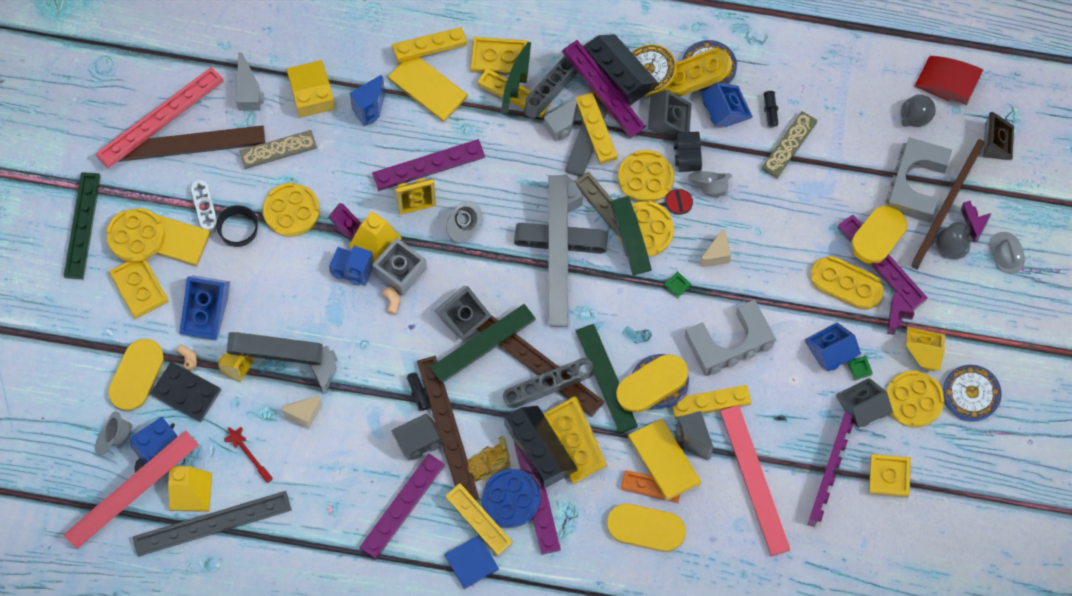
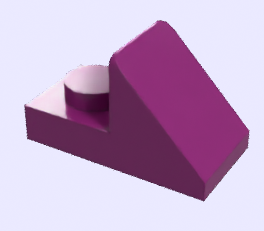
(971, 219)
(344, 221)
(898, 310)

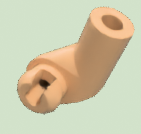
(394, 299)
(189, 355)

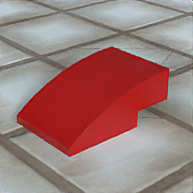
(949, 78)

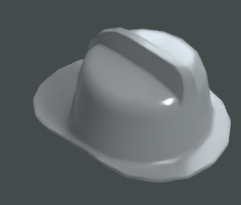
(712, 183)
(463, 221)
(1007, 252)
(113, 434)

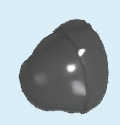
(917, 111)
(954, 241)

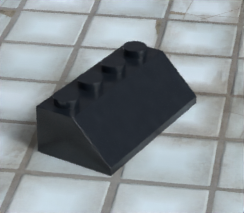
(621, 67)
(539, 445)

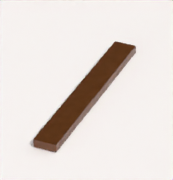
(198, 142)
(947, 204)
(540, 364)
(447, 427)

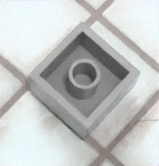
(399, 266)

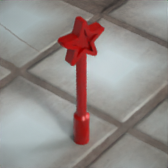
(237, 439)

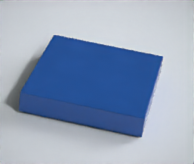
(471, 562)

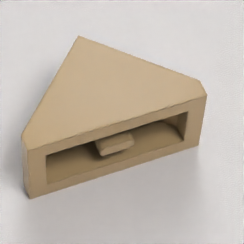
(718, 252)
(303, 411)

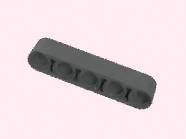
(551, 86)
(579, 239)
(274, 348)
(538, 383)

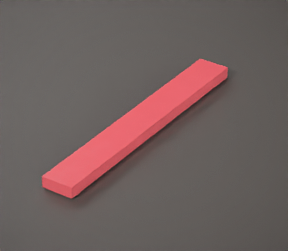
(159, 117)
(755, 481)
(131, 489)

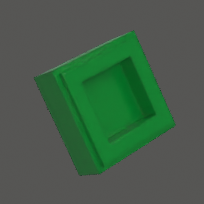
(677, 284)
(860, 368)

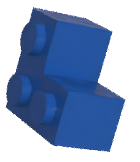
(352, 265)

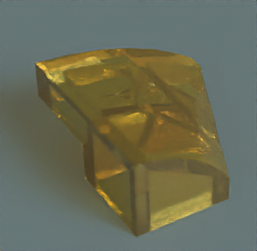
(490, 460)

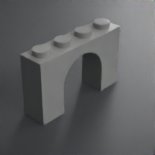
(916, 155)
(713, 357)

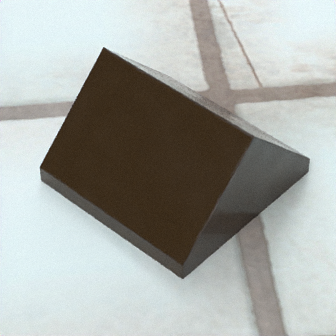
(998, 138)

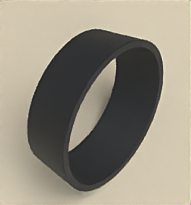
(232, 210)

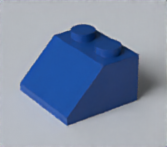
(368, 100)
(726, 104)
(833, 346)

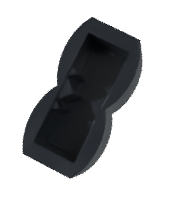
(689, 151)

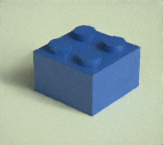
(152, 439)

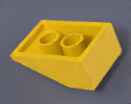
(310, 88)
(415, 196)

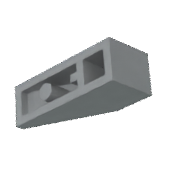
(248, 90)

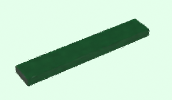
(82, 225)
(482, 343)
(605, 377)

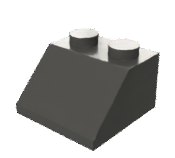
(669, 114)
(463, 312)
(865, 402)
(693, 435)
(418, 437)

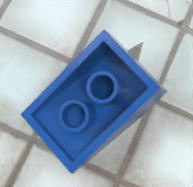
(204, 306)

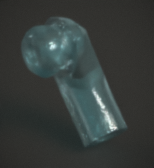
(638, 336)
(272, 364)

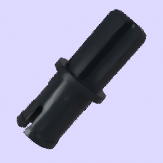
(771, 108)
(418, 391)

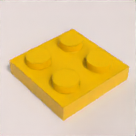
(889, 475)

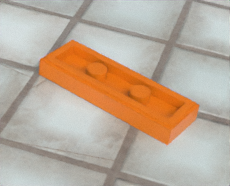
(643, 485)

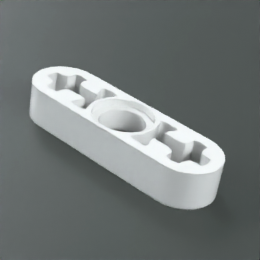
(206, 199)

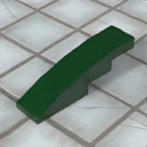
(517, 75)
(631, 235)

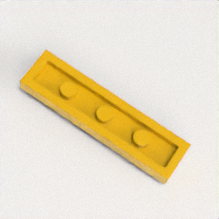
(429, 44)
(496, 84)
(596, 128)
(713, 401)
(478, 519)

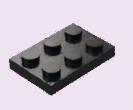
(185, 391)

